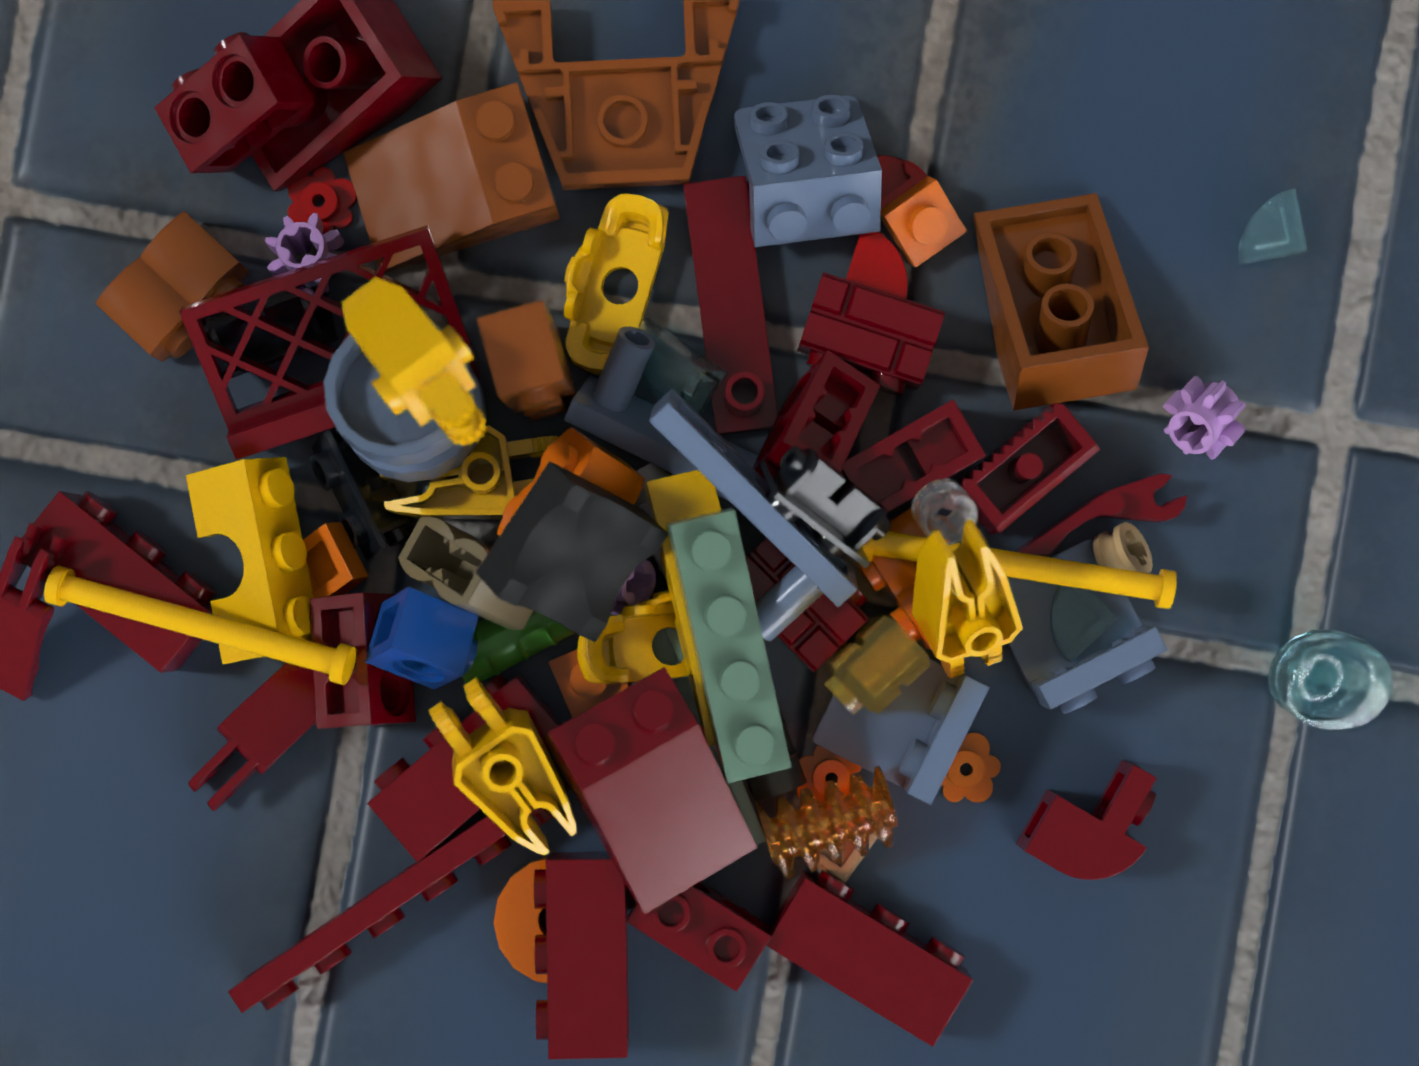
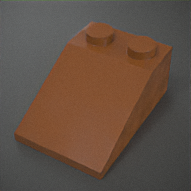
(460, 170)
(1059, 302)

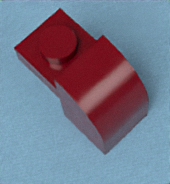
(1092, 843)

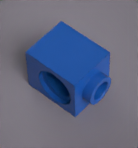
(423, 639)

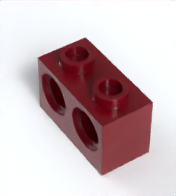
(225, 118)
(821, 413)
(914, 456)
(371, 693)
(707, 932)

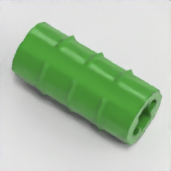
(505, 647)

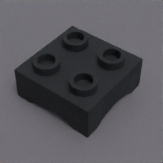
(570, 551)

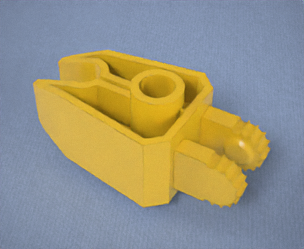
(415, 360)
(479, 485)
(963, 601)
(505, 768)

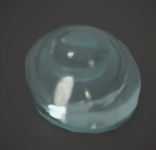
(1330, 679)

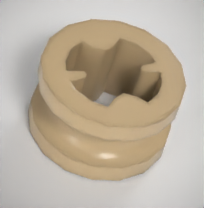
(1123, 549)

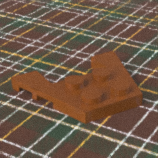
(620, 117)

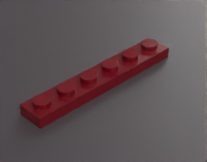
(375, 911)

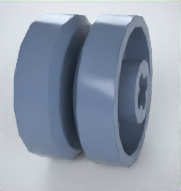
(387, 442)

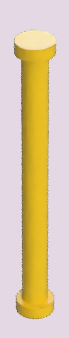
(1048, 570)
(65, 587)

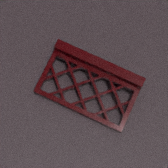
(302, 409)

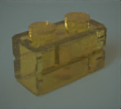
(874, 667)

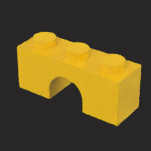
(258, 512)

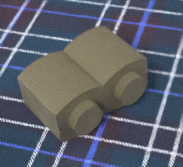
(448, 562)

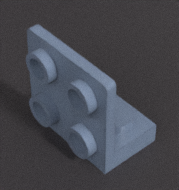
(910, 737)

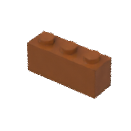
(528, 361)

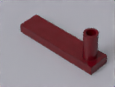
(731, 303)

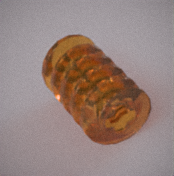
(829, 823)

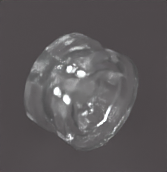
(948, 495)

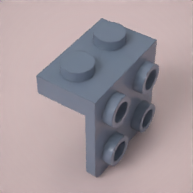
(809, 170)
(1120, 651)

